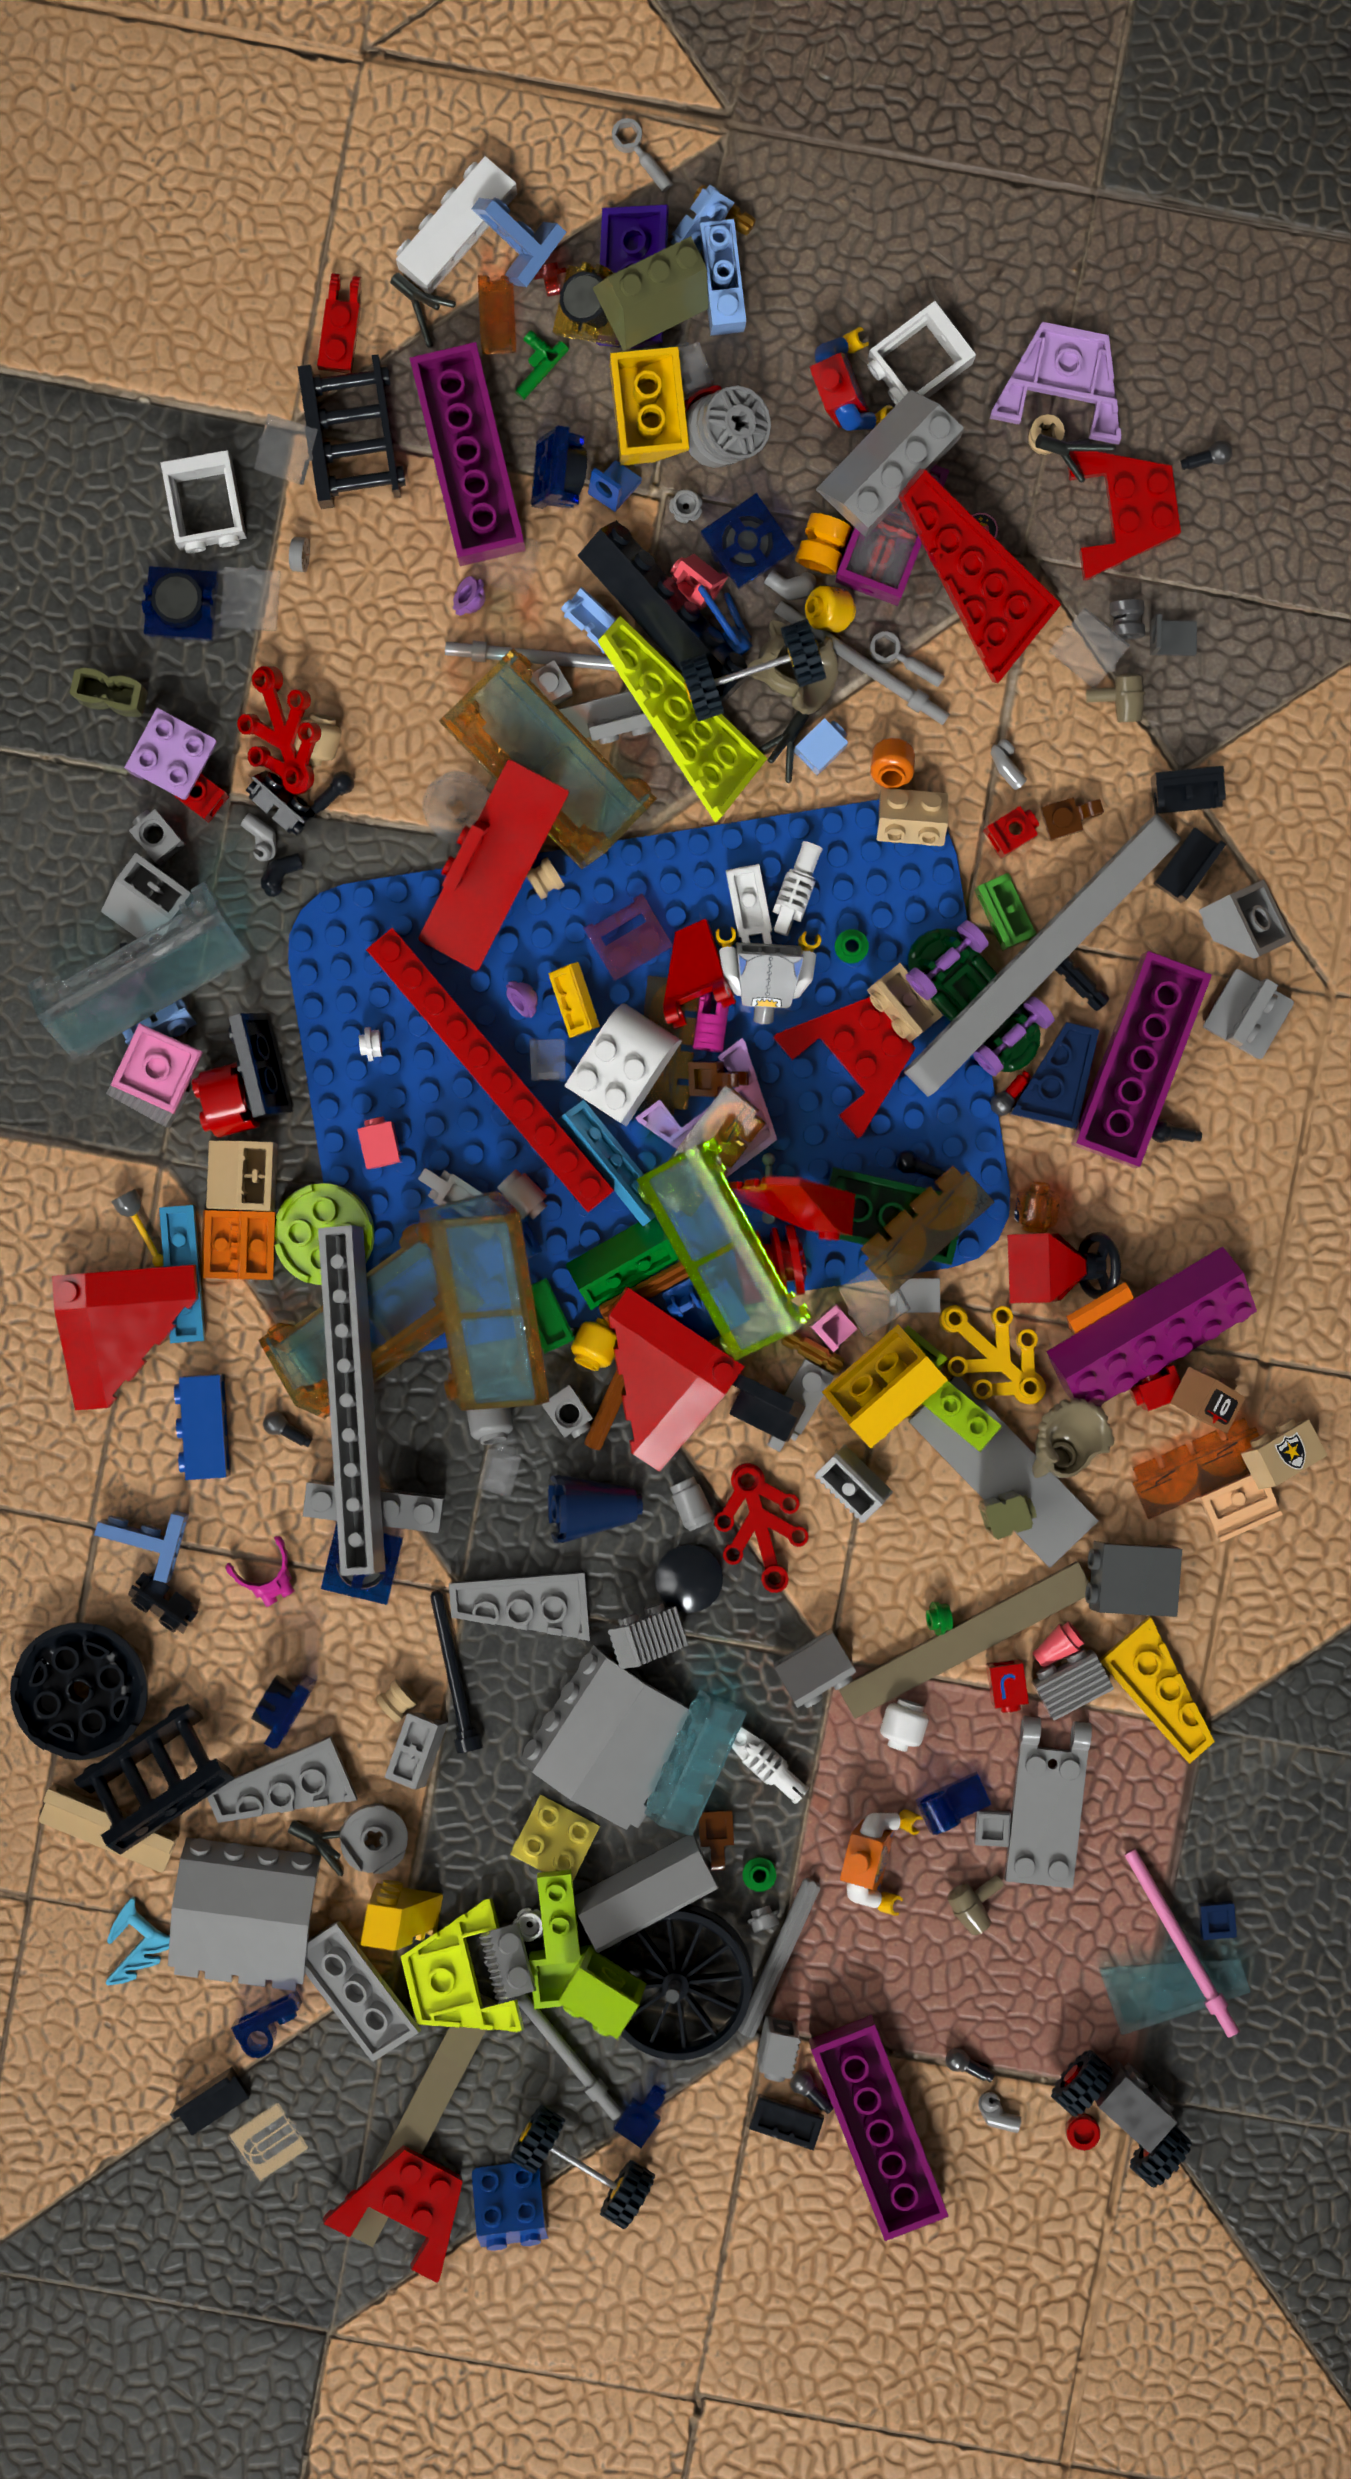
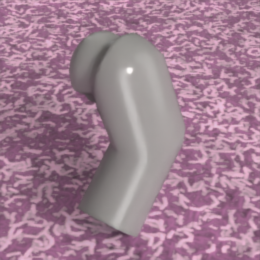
(791, 588)
(1006, 768)
(264, 837)
(994, 2114)

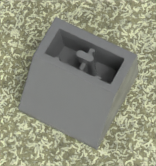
(144, 897)
(815, 1669)

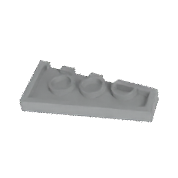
(534, 1603)
(295, 1781)

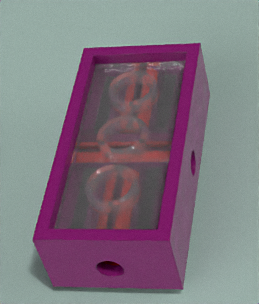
(886, 556)

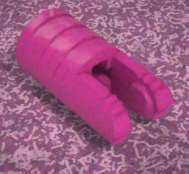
(710, 1028)

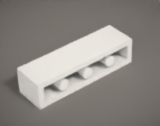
(454, 227)

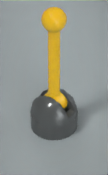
(129, 1206)

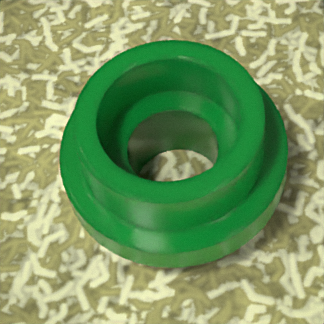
(851, 957)
(939, 1618)
(755, 1864)

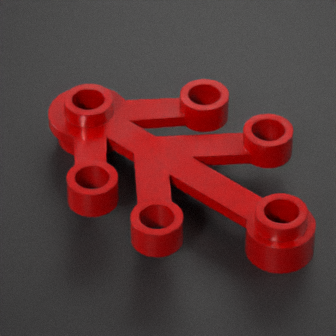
(284, 733)
(759, 1521)

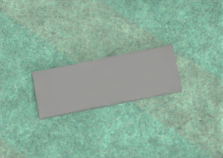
(1006, 1467)

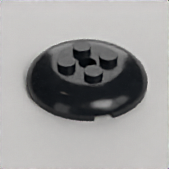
(46, 1698)

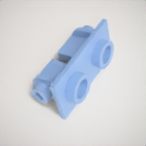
(708, 206)
(588, 615)
(171, 1021)

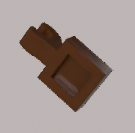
(1065, 817)
(709, 1078)
(716, 1832)

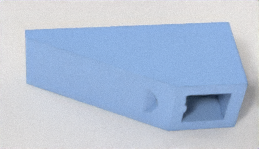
(724, 280)

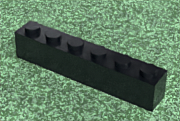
(659, 604)

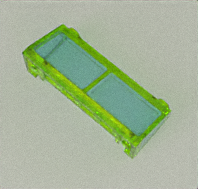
(721, 1251)

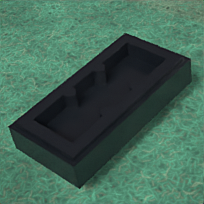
(786, 2122)

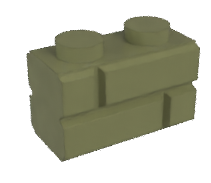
(1007, 1514)

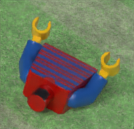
(839, 385)

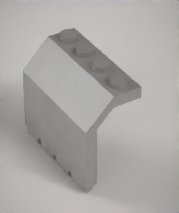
(606, 1740)
(242, 1913)

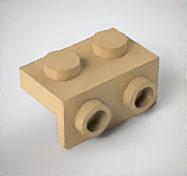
(912, 817)
(902, 1004)

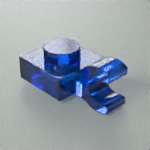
(639, 2118)

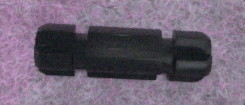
(1082, 984)

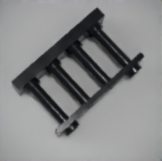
(325, 453)
(180, 1795)

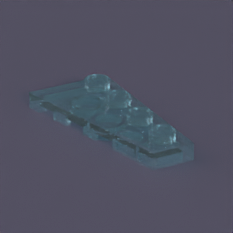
(1166, 1990)

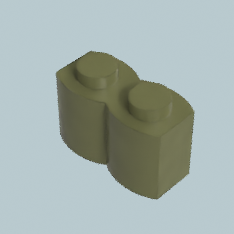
(101, 692)

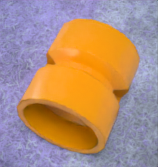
(822, 546)

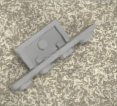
(608, 717)

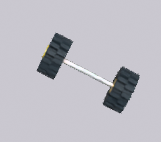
(802, 653)
(626, 2191)

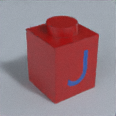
(1007, 1685)

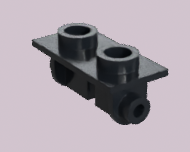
(269, 791)
(171, 1612)

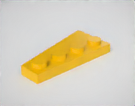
(1153, 1682)

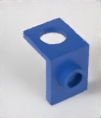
(613, 485)

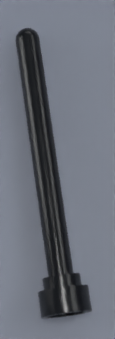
(467, 1737)

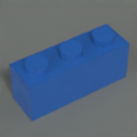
(203, 1427)

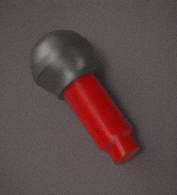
(1003, 1102)

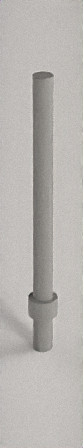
(480, 651)
(916, 700)
(595, 2088)

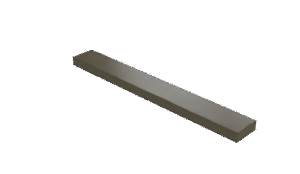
(965, 1640)
(426, 2107)

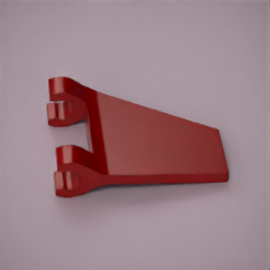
(694, 972)

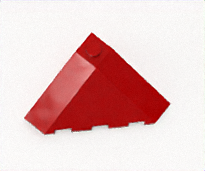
(800, 1203)
(113, 1322)
(668, 1377)

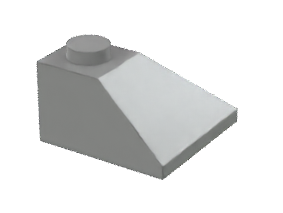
(1247, 921)

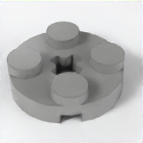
(372, 1858)

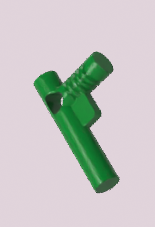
(539, 362)

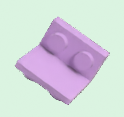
(170, 754)

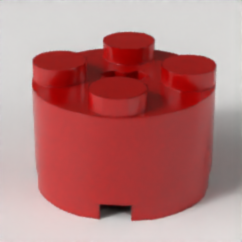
(223, 1101)

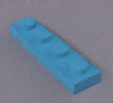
(607, 1157)
(181, 1249)

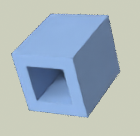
(821, 745)

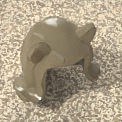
(782, 677)
(1071, 1438)

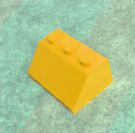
(648, 405)
(884, 1386)

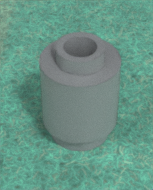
(523, 1194)

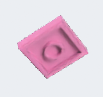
(156, 1068)

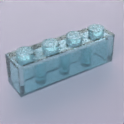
(695, 1762)

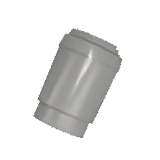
(691, 1504)

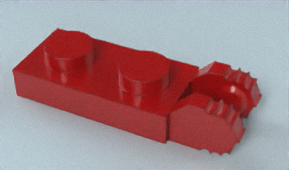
(339, 328)

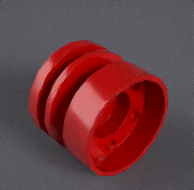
(787, 1257)

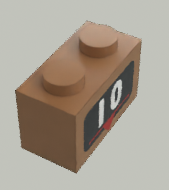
(1208, 1398)

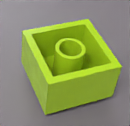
(602, 1994)

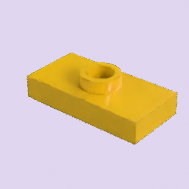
(574, 1000)

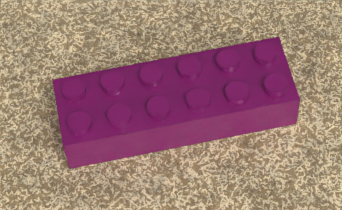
(467, 454)
(1141, 1059)
(1153, 1329)
(878, 2128)

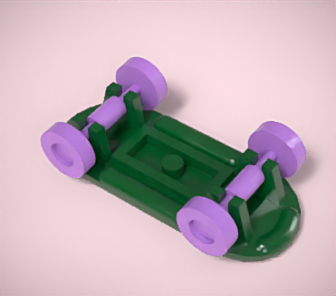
(952, 972)

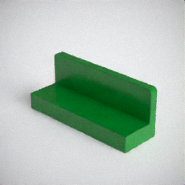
(621, 1262)

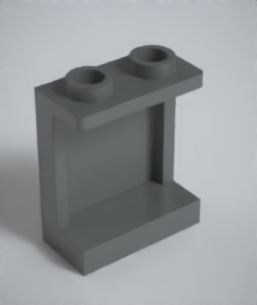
(1134, 1579)

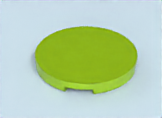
(315, 1208)

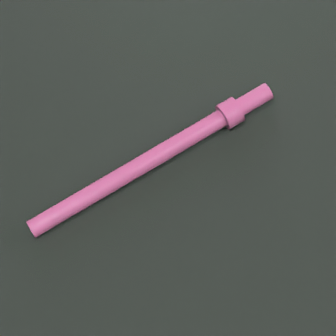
(1214, 2001)

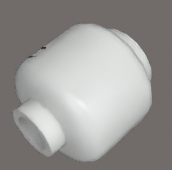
(904, 1724)

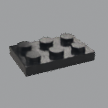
(260, 1064)

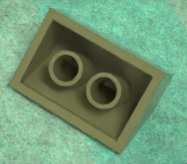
(655, 293)

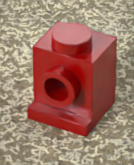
(208, 802)
(1003, 840)
(1156, 1389)

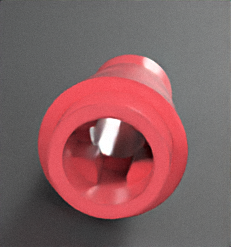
(1059, 1644)

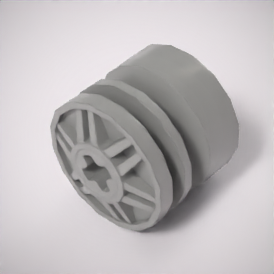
(727, 426)

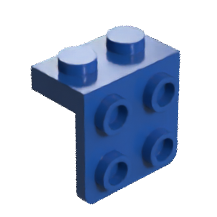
(508, 2206)

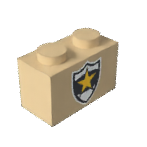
(1283, 1453)

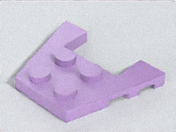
(1065, 365)
(735, 1058)

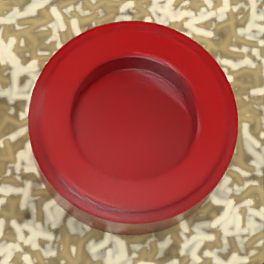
(1082, 2132)

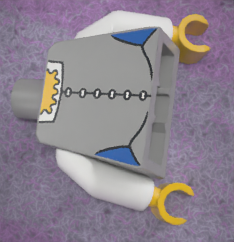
(767, 973)

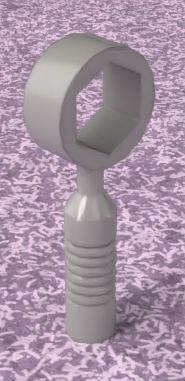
(645, 159)
(910, 663)

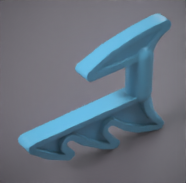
(153, 1942)

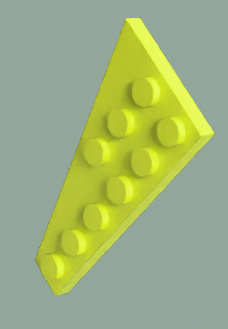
(708, 752)

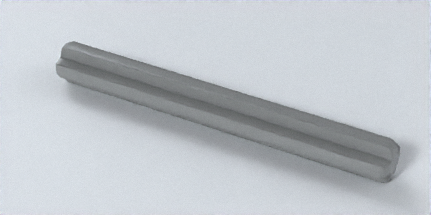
(779, 1956)

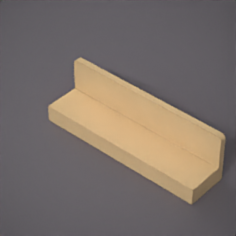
(88, 1820)

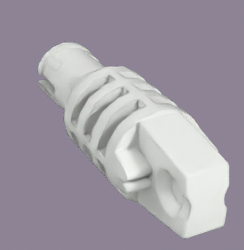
(796, 888)
(767, 1764)

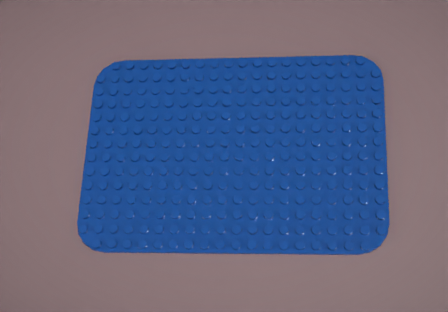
(456, 1127)

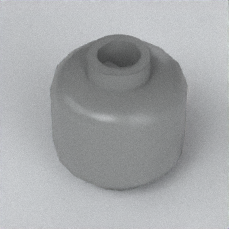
(490, 1425)

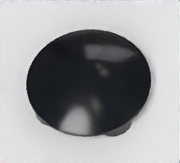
(689, 1578)

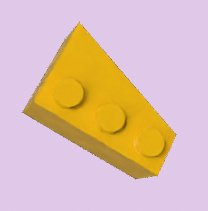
(398, 1915)

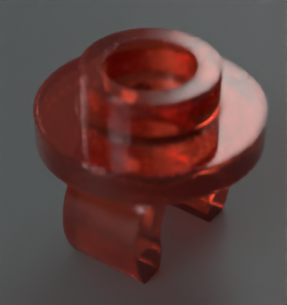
(550, 275)

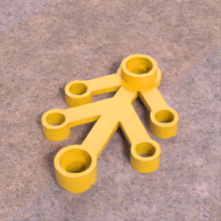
(997, 1357)

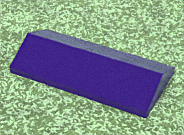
(631, 236)

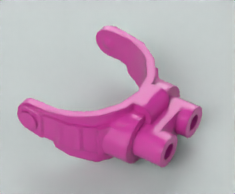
(271, 1589)

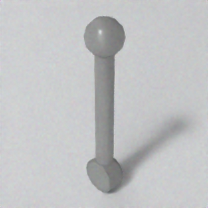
(768, 1160)

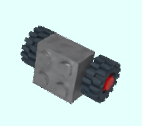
(1132, 2106)

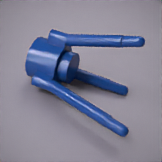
(736, 639)

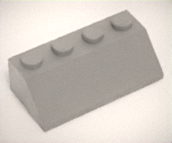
(885, 461)

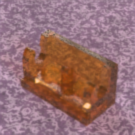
(496, 315)

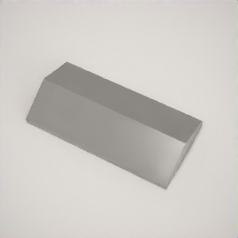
(644, 1893)
(357, 1992)

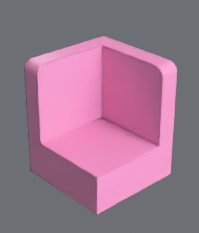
(833, 1327)

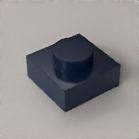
(1217, 1920)

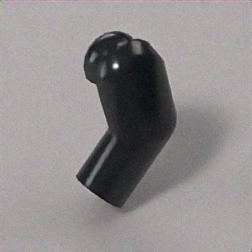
(276, 871)

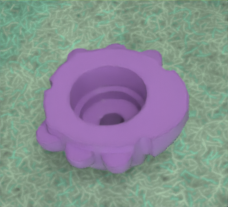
(469, 596)
(522, 998)

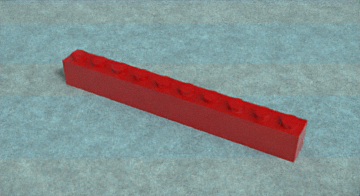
(490, 1070)

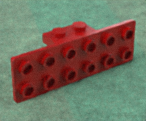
(492, 864)

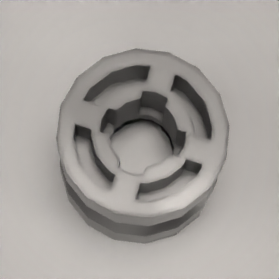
(1128, 618)

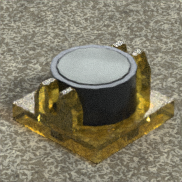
(579, 310)

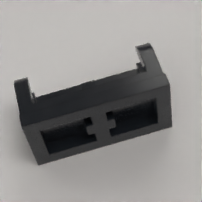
(1188, 790)

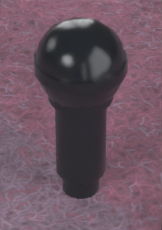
(341, 784)
(1166, 1132)
(910, 1163)

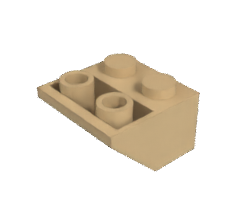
(242, 1175)

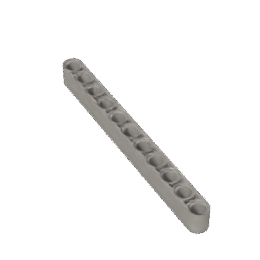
(1042, 955)

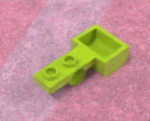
(955, 1407)
(561, 1939)

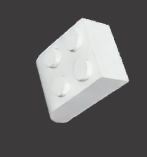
(623, 1063)

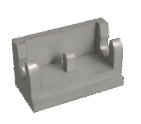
(416, 1750)

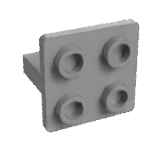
(1248, 1013)

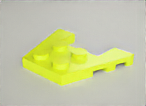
(444, 1979)

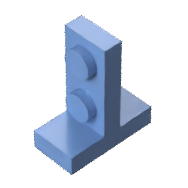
(531, 246)
(150, 1539)

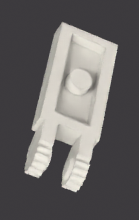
(749, 903)

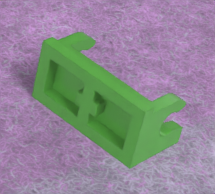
(1005, 911)

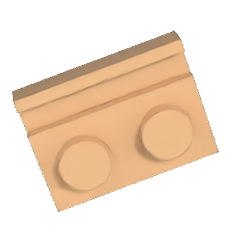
(1239, 1507)

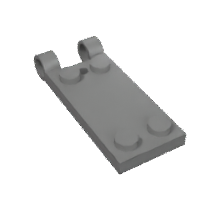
(1047, 1807)

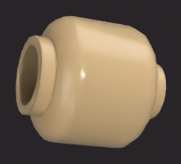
(327, 746)

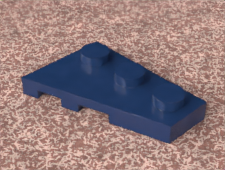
(1061, 1079)

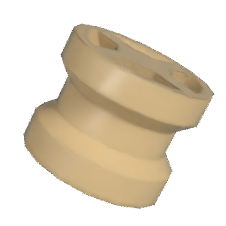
(1049, 422)
(544, 878)
(396, 1701)

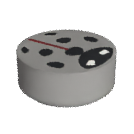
(299, 554)

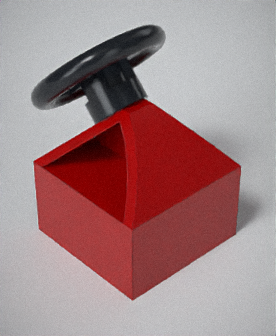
(1048, 1266)

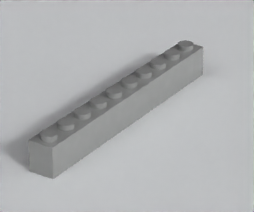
(351, 1400)

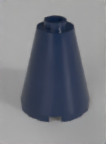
(589, 1507)

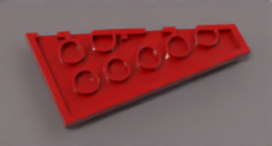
(988, 587)

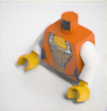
(868, 1858)

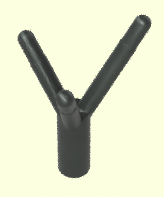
(417, 296)
(1063, 448)
(786, 738)
(316, 1839)

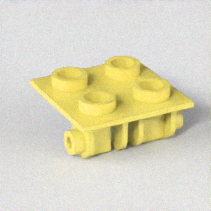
(554, 1838)

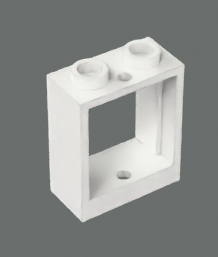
(944, 332)
(196, 468)

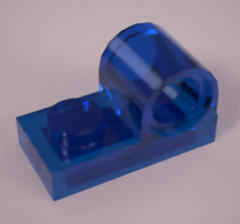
(951, 1803)
(263, 2020)

